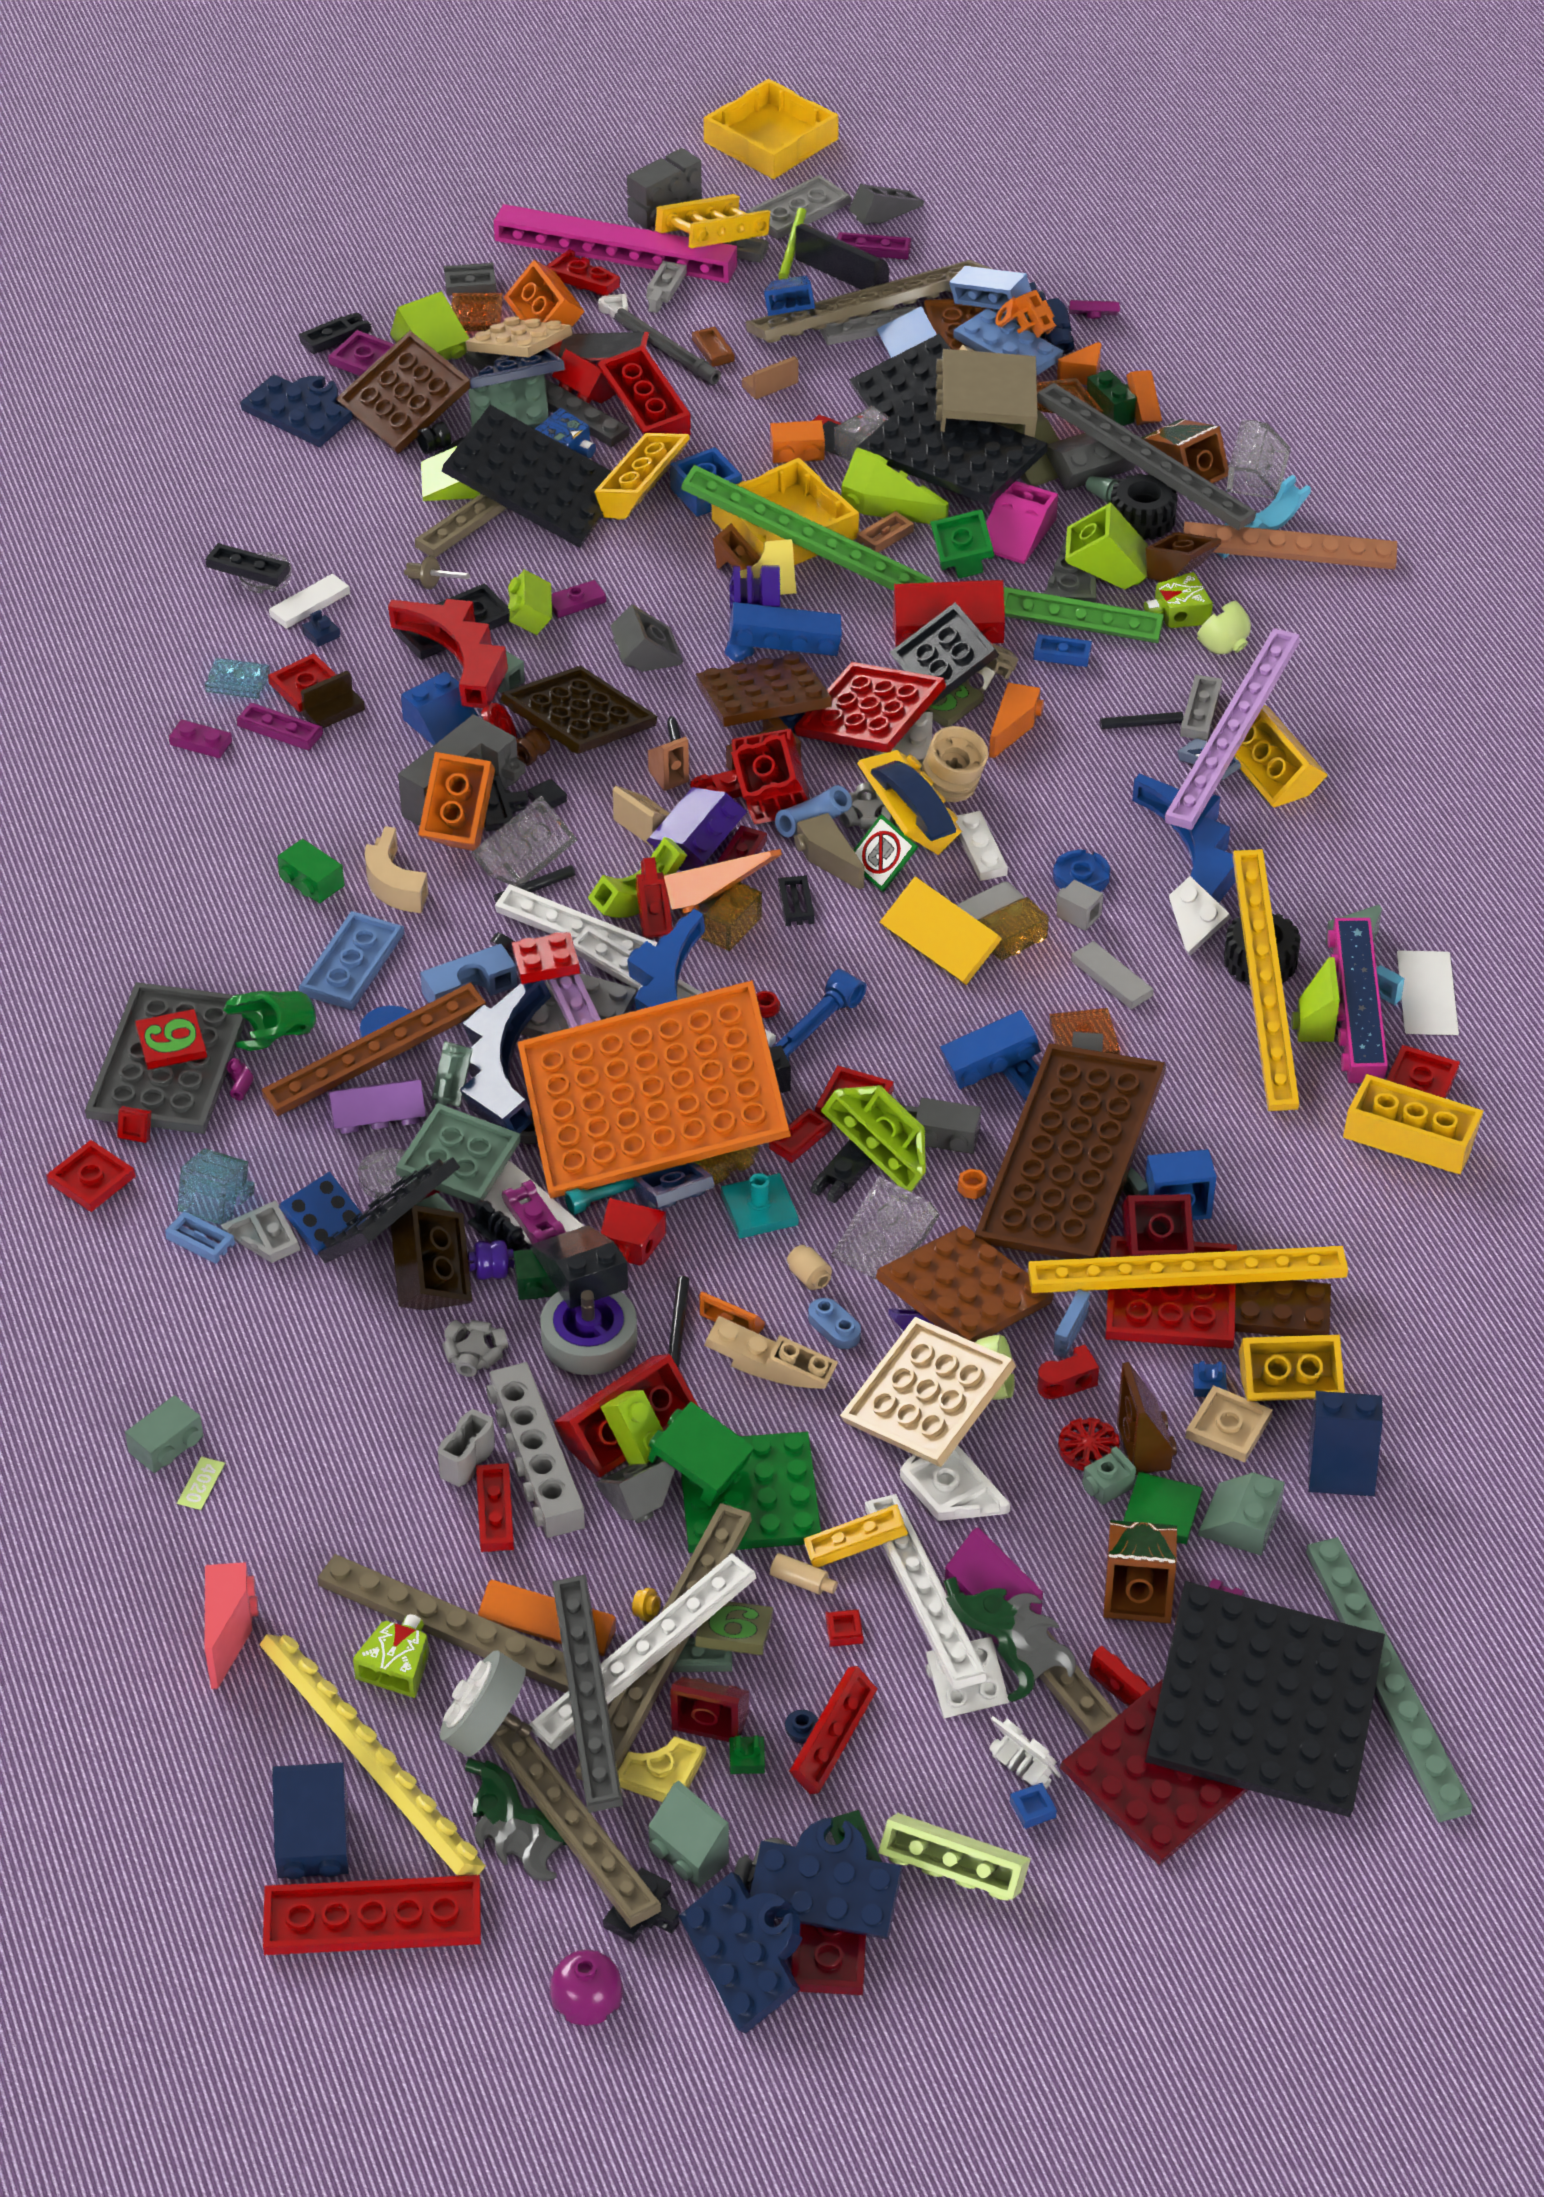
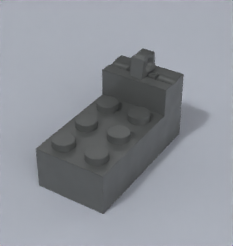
(470, 739)

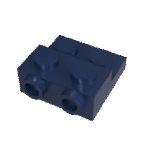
(669, 1185)

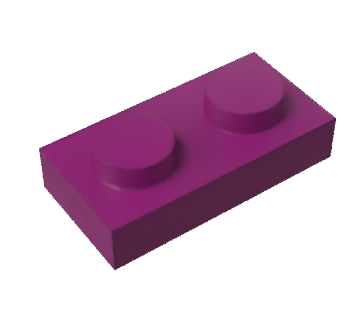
(200, 738)

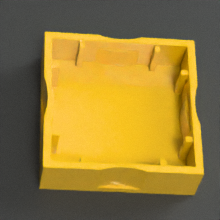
(771, 128)
(800, 491)

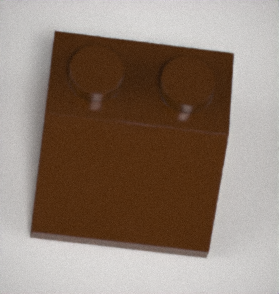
(1178, 555)

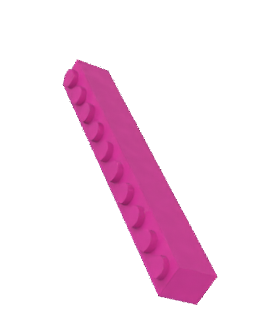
(612, 242)

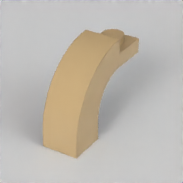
(390, 883)

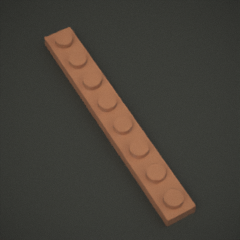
(1299, 545)

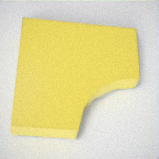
(777, 553)
(657, 1771)

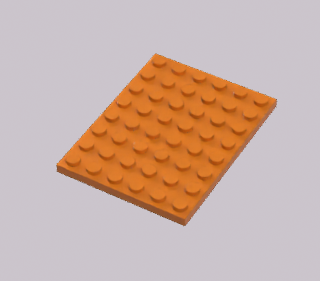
(652, 1089)

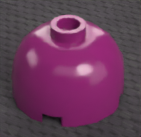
(586, 1987)

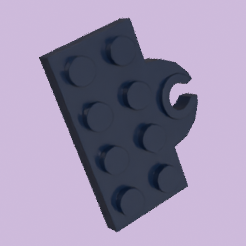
(299, 407)
(830, 1883)
(745, 1948)

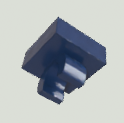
(320, 629)

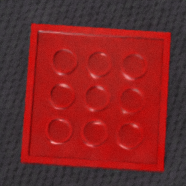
(871, 707)
(1173, 1313)

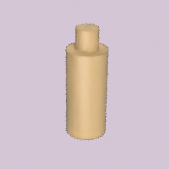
(802, 1574)

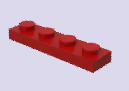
(833, 1730)

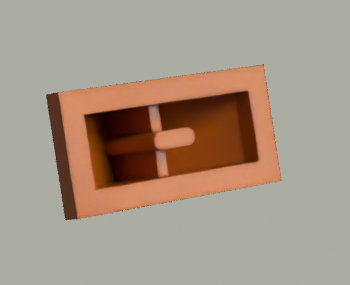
(1080, 363)

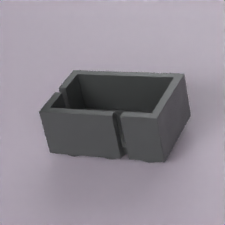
(663, 185)

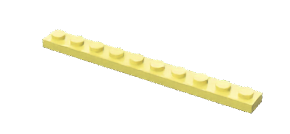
(373, 1756)

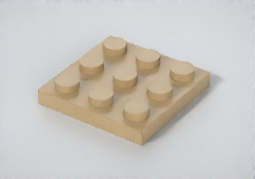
(519, 337)

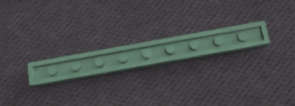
(1393, 1686)

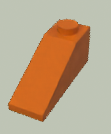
(1015, 716)

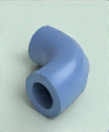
(832, 801)

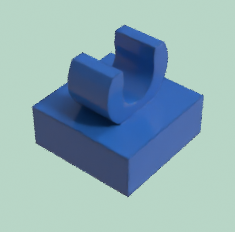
(1208, 1375)

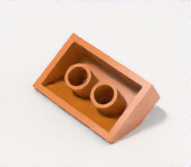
(543, 296)
(457, 801)

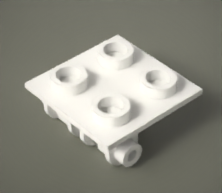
(973, 1697)
(1018, 1752)

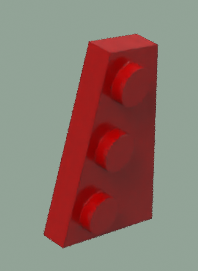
(583, 275)

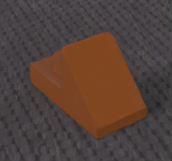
(734, 549)

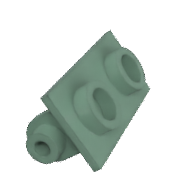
(451, 1074)

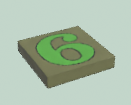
(956, 705)
(736, 1628)

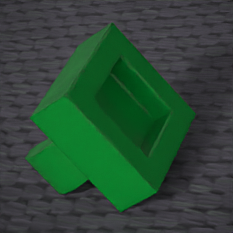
(747, 1755)

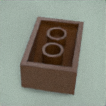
(1143, 1425)

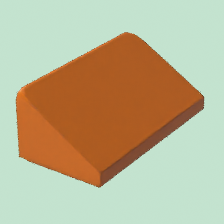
(1147, 405)
(713, 1307)

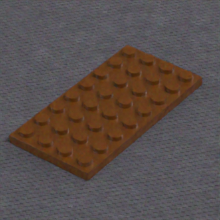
(1071, 1152)

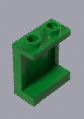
(701, 1450)

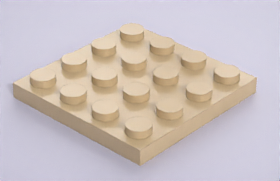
(928, 1391)

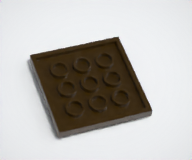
(578, 709)

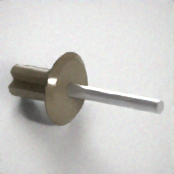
(430, 572)

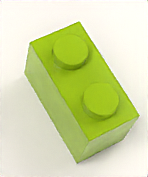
(530, 602)
(632, 1424)

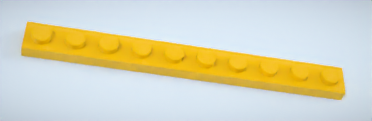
(1265, 981)
(1187, 1269)

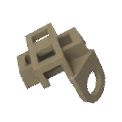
(1002, 665)

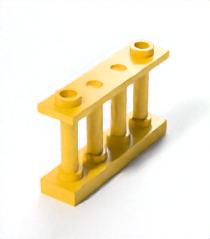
(712, 220)

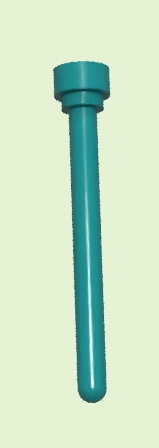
(578, 1199)

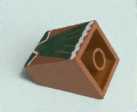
(1194, 446)
(1140, 1571)

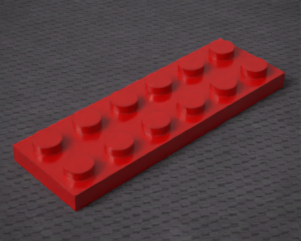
(372, 1915)

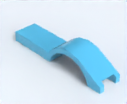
(1282, 507)

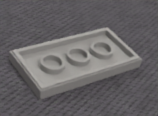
(815, 195)

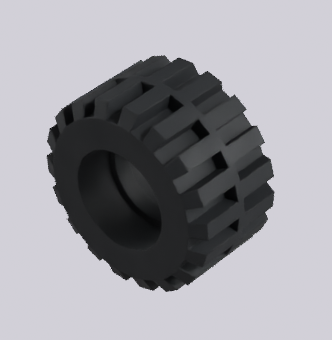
(1146, 504)
(1287, 946)

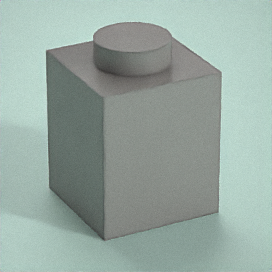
(1079, 904)

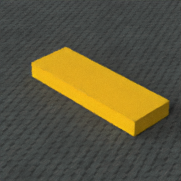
(855, 1536)

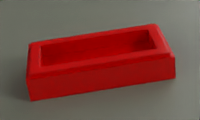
(804, 1132)

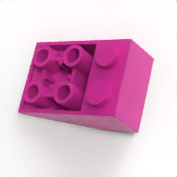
(1021, 520)

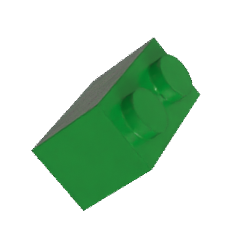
(310, 871)

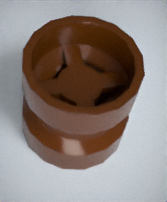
(533, 745)

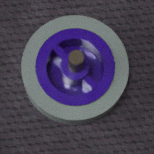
(590, 1336)

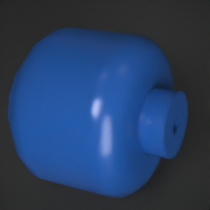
(737, 652)

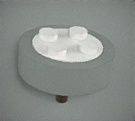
(484, 1704)

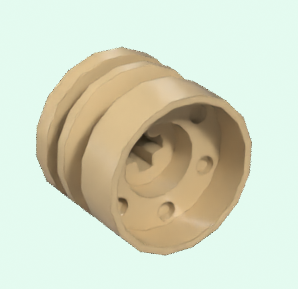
(955, 762)

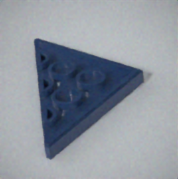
(513, 368)

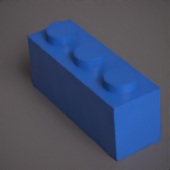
(990, 1049)

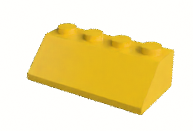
(638, 473)
(1277, 761)
(898, 808)
(1412, 1124)

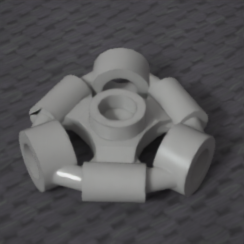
(867, 807)
(467, 1353)

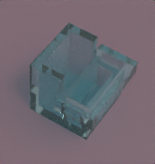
(213, 1185)

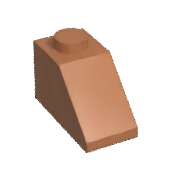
(670, 763)

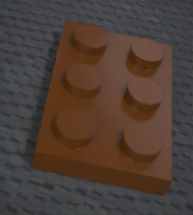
(1283, 1308)

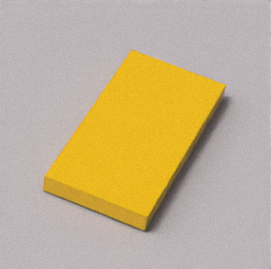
(940, 930)

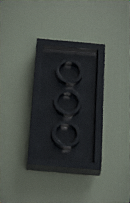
(487, 609)

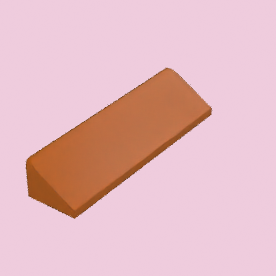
(536, 1614)

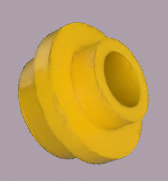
(646, 1604)

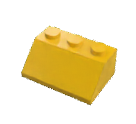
(1290, 1367)

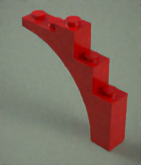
(469, 641)

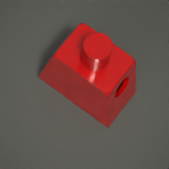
(634, 1229)

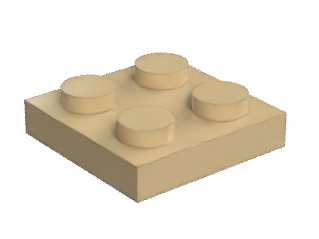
(1229, 1423)

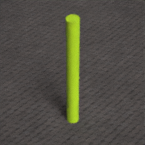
(791, 246)

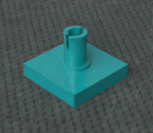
(759, 1205)

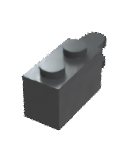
(948, 1124)

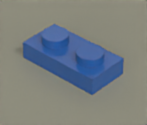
(1062, 650)

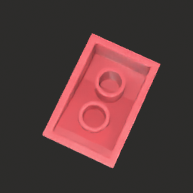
(228, 1616)

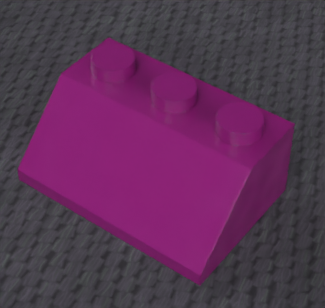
(984, 1566)

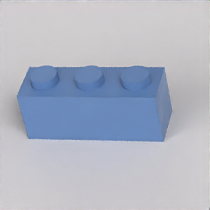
(987, 287)

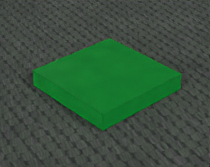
(1164, 1502)

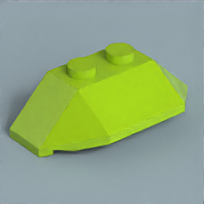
(881, 1131)

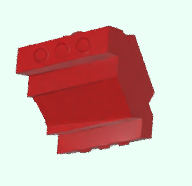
(769, 773)

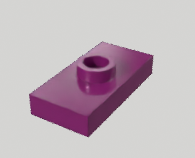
(1094, 309)
(577, 598)

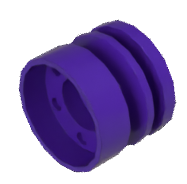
(753, 590)

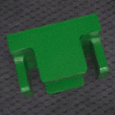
(962, 542)

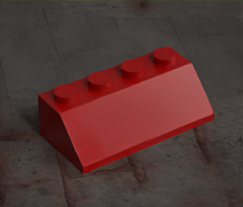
(646, 392)
(921, 602)
(587, 1430)

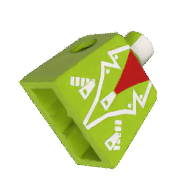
(1181, 602)
(394, 1656)

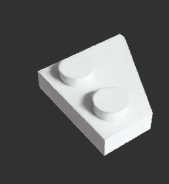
(1196, 914)

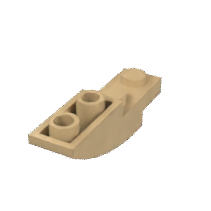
(771, 1360)

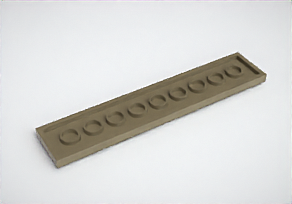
(858, 303)

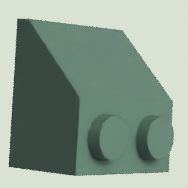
(1243, 1512)
(689, 1836)

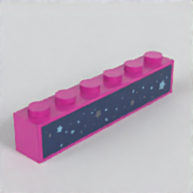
(1359, 999)

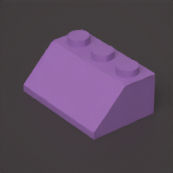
(377, 1105)

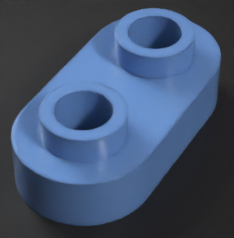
(829, 1320)

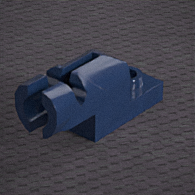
(1061, 334)

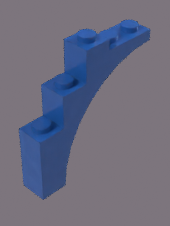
(1206, 841)
(661, 966)

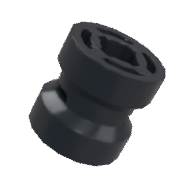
(434, 437)

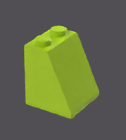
(433, 323)
(1107, 548)

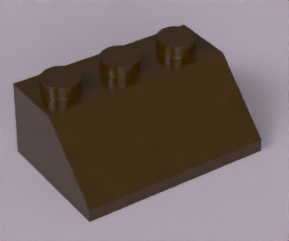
(431, 1259)

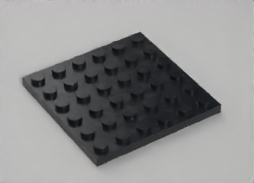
(1266, 1699)

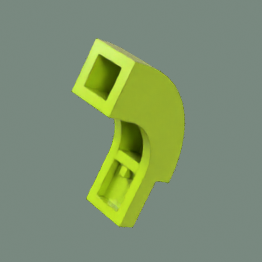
(619, 896)

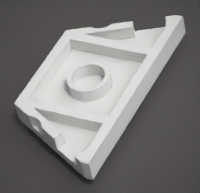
(954, 1489)

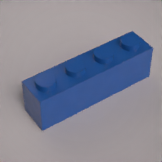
(785, 629)

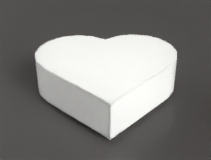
(611, 304)

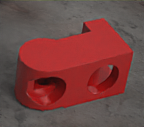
(1068, 1375)

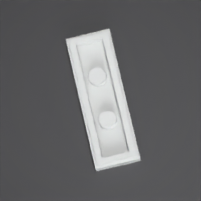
(309, 600)

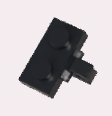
(503, 805)
(666, 1919)

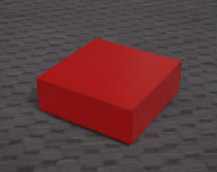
(134, 1124)
(844, 1628)

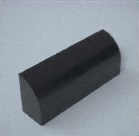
(839, 258)

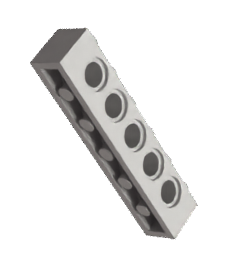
(536, 1450)

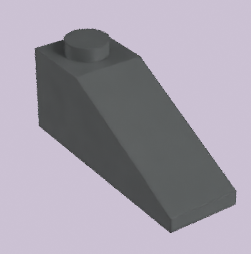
(881, 204)

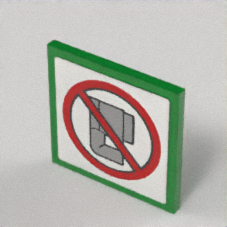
(884, 852)

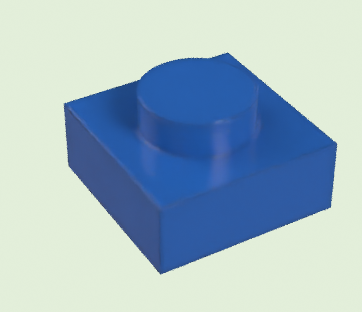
(1033, 1805)

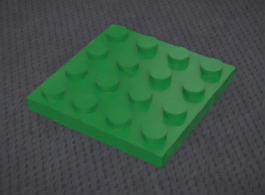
(773, 1487)

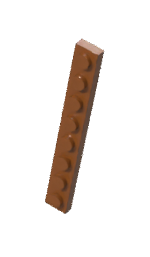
(372, 1049)

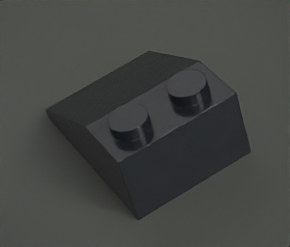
(583, 1262)

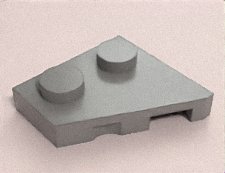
(264, 1232)

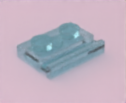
(237, 678)

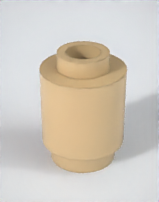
(809, 1267)

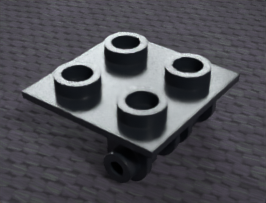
(497, 1226)

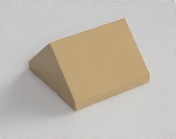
(637, 812)

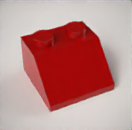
(583, 377)

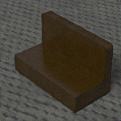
(331, 700)

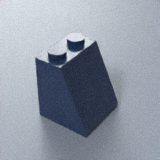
(1344, 1443)
(310, 1820)

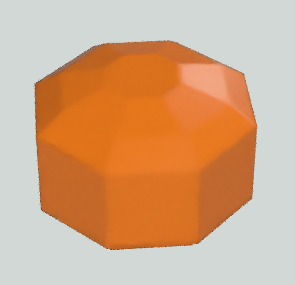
(972, 1183)

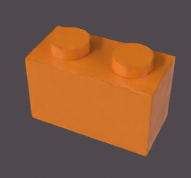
(797, 440)

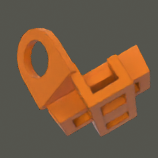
(1034, 307)

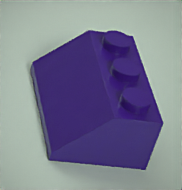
(699, 824)

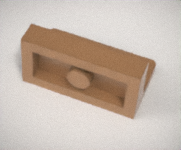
(772, 378)

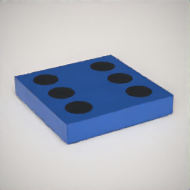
(319, 1210)

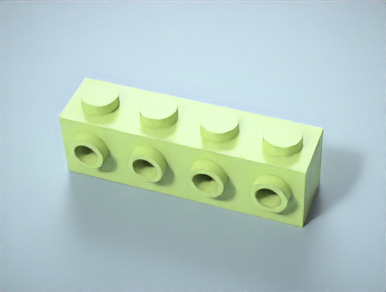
(954, 1856)

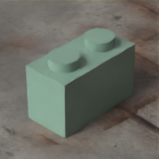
(164, 1434)

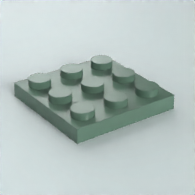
(519, 398)
(474, 1143)

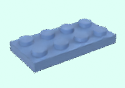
(985, 336)

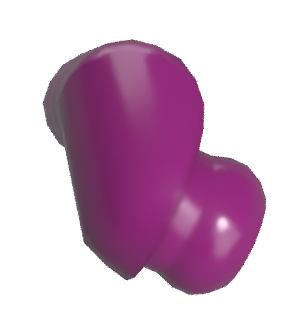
(241, 1076)

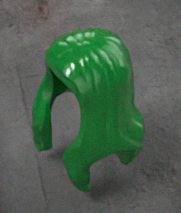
(272, 1015)

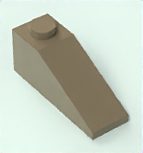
(828, 849)

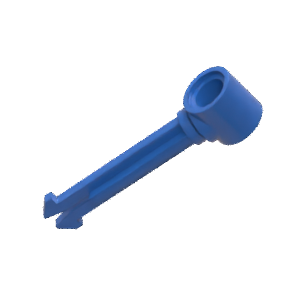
(841, 991)

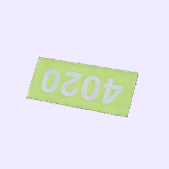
(201, 1483)

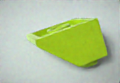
(1318, 1007)

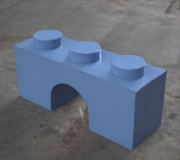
(487, 968)

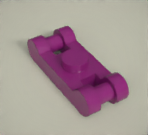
(533, 1215)

